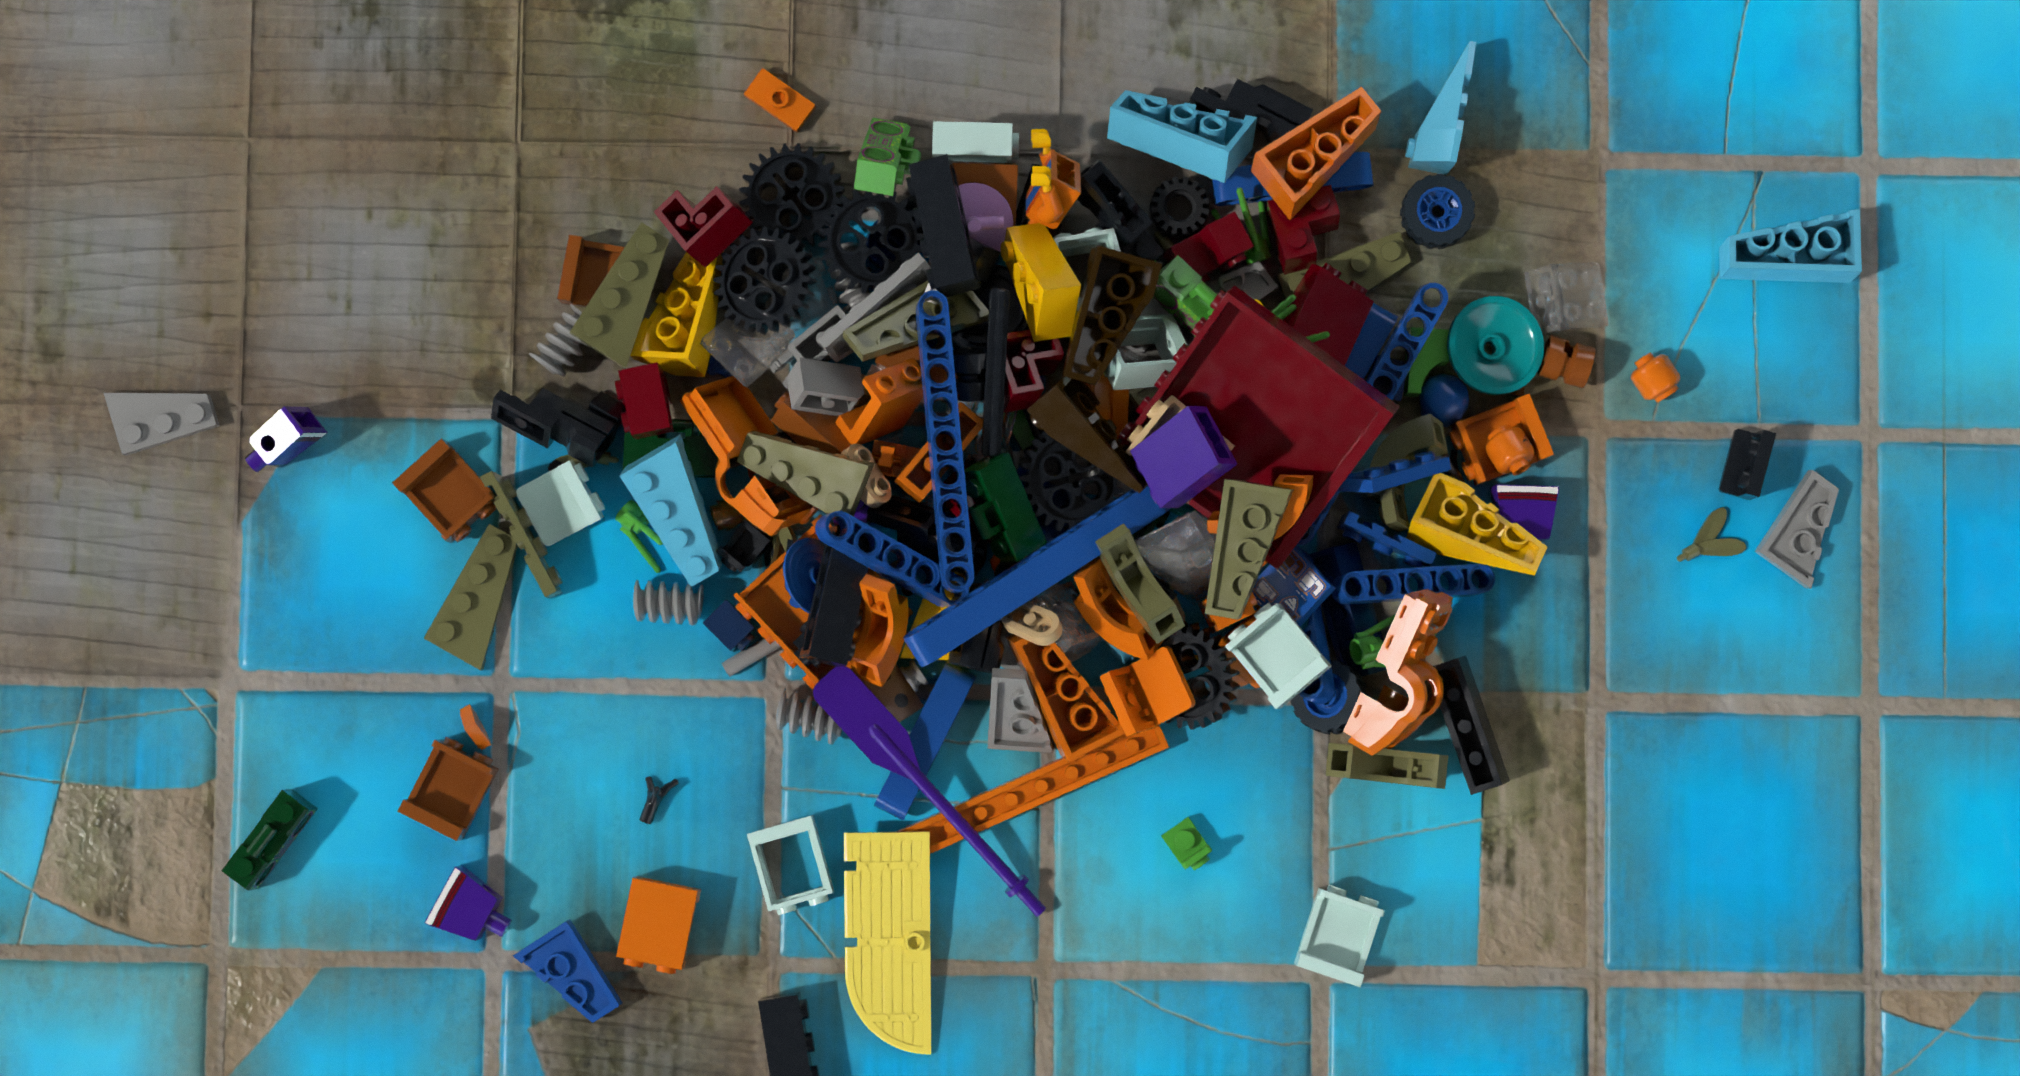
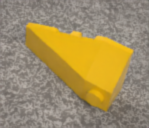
(681, 321)
(1468, 529)

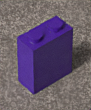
(1183, 457)

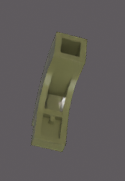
(1410, 438)
(1137, 584)
(1387, 766)

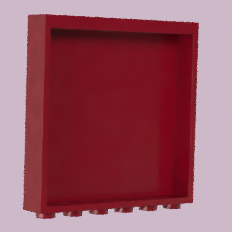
(1275, 401)

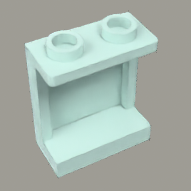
(1277, 654)
(1339, 935)

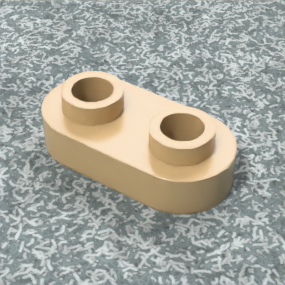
(878, 487)
(1037, 626)

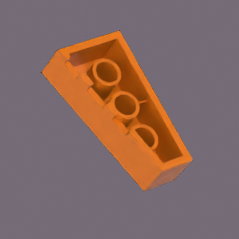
(1312, 152)
(1068, 704)

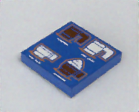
(1294, 585)

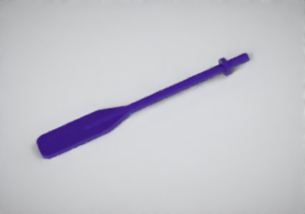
(890, 747)

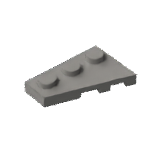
(158, 418)
(1798, 530)
(1015, 714)

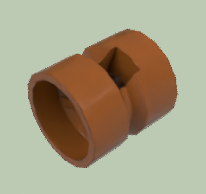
(1567, 361)

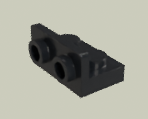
(1746, 463)

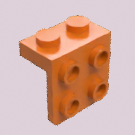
(1148, 692)

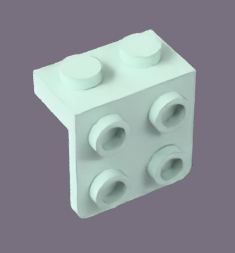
(560, 502)

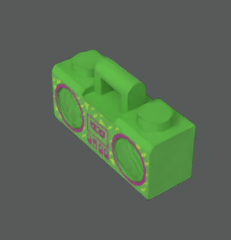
(885, 157)
(1183, 293)

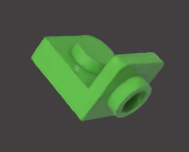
(1187, 844)

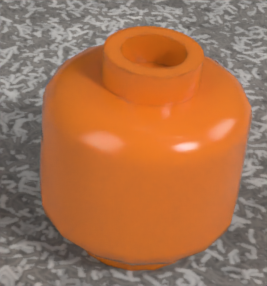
(1655, 377)
(1509, 450)

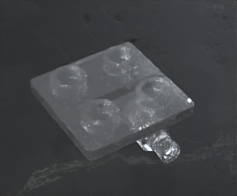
(743, 352)

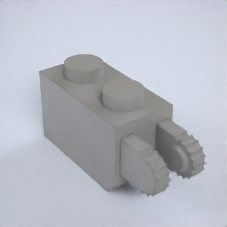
(807, 345)
(826, 387)

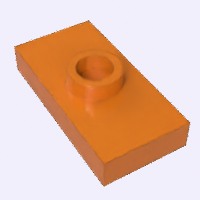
(779, 100)

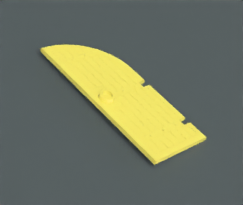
(891, 920)

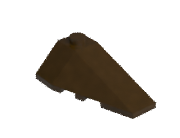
(1109, 304)
(1071, 418)

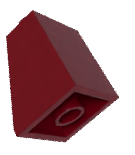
(1330, 306)

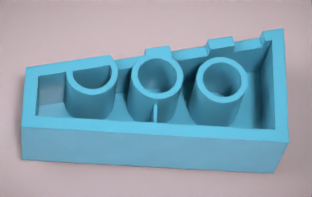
(1181, 134)
(1800, 251)
(675, 508)

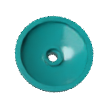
(1514, 341)

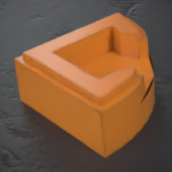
(474, 727)

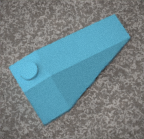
(1440, 134)

